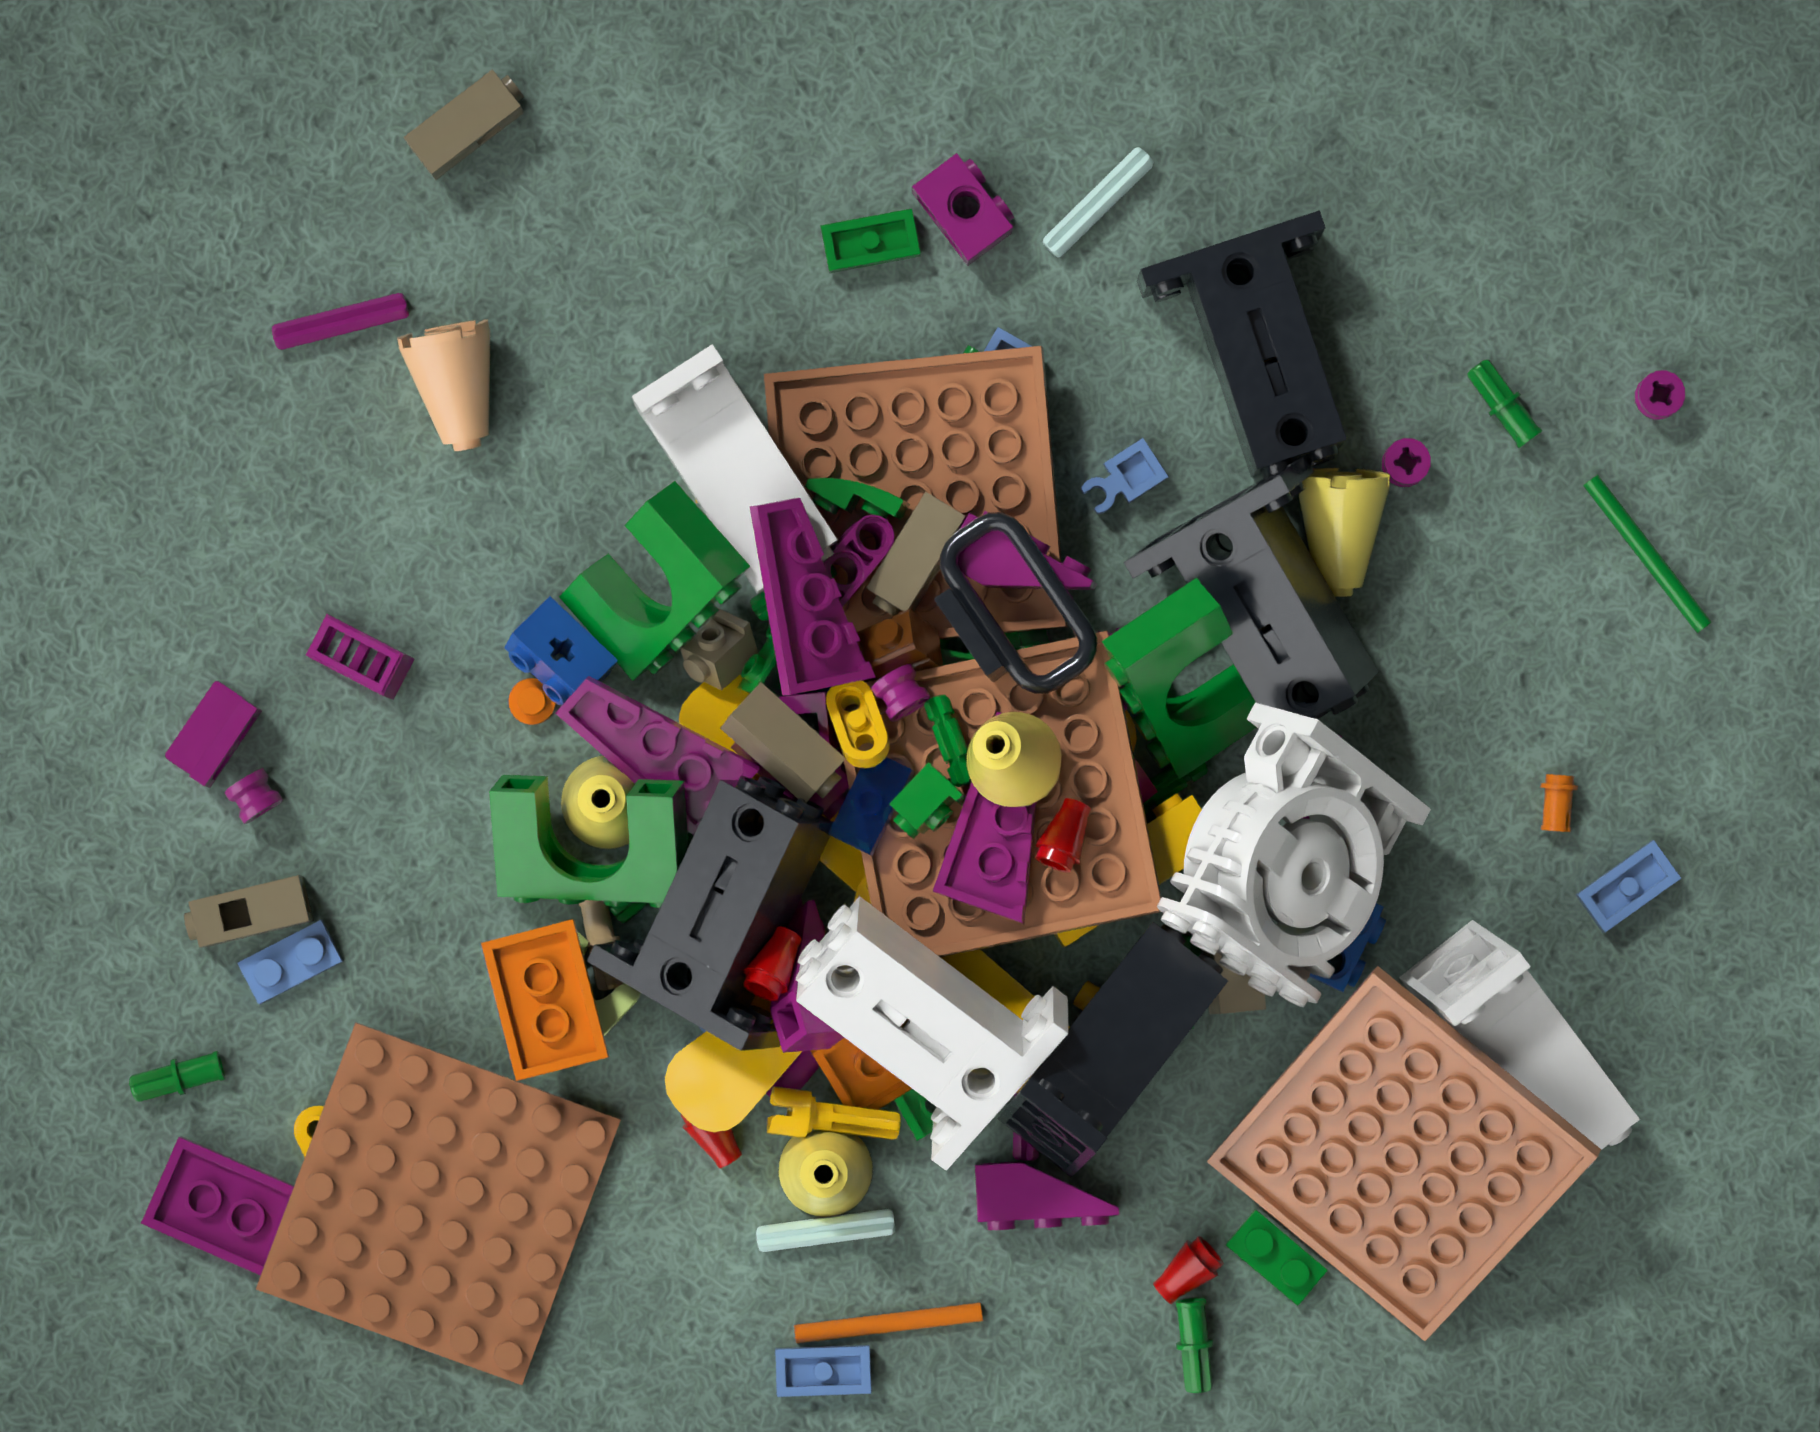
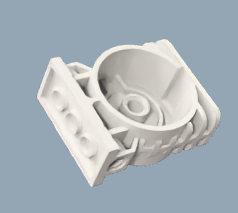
(1310, 874)

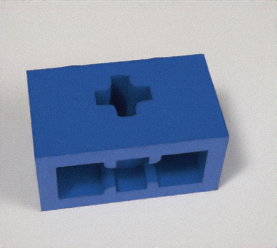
(552, 632)

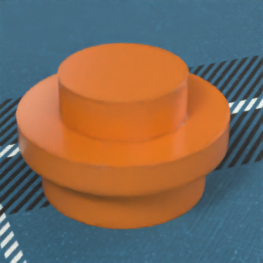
(530, 703)

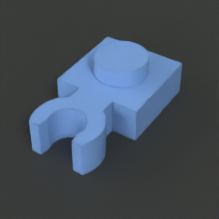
(1130, 472)

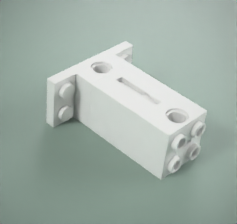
(723, 452)
(1500, 1008)
(926, 1022)

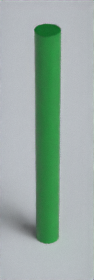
(1647, 553)

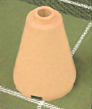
(453, 379)

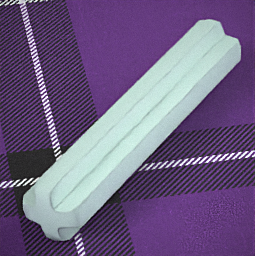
(1098, 202)
(825, 1230)

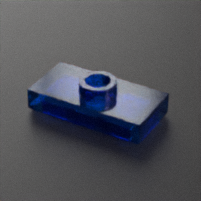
(867, 806)

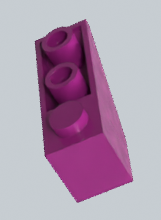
(998, 564)
(794, 1024)
(1025, 1193)

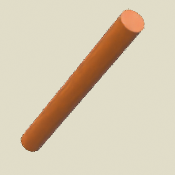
(888, 1323)

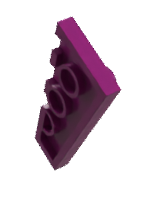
(807, 623)
(652, 745)
(989, 857)

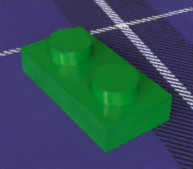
(870, 240)
(1276, 1257)

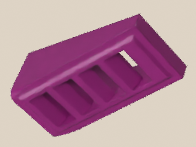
(393, 674)

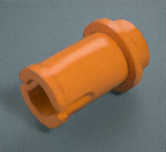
(1558, 802)

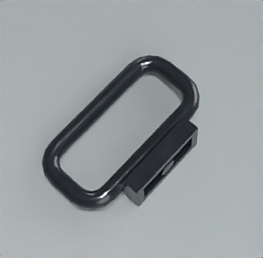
(979, 628)

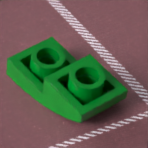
(842, 493)

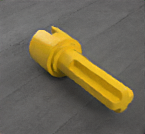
(807, 1114)

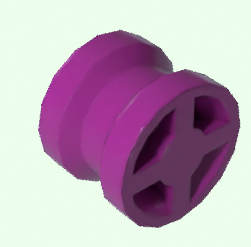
(1652, 400)
(1399, 464)
(900, 692)
(253, 796)

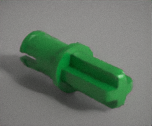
(1503, 402)
(177, 1077)
(1194, 1344)

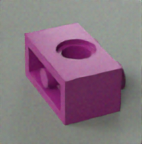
(968, 236)

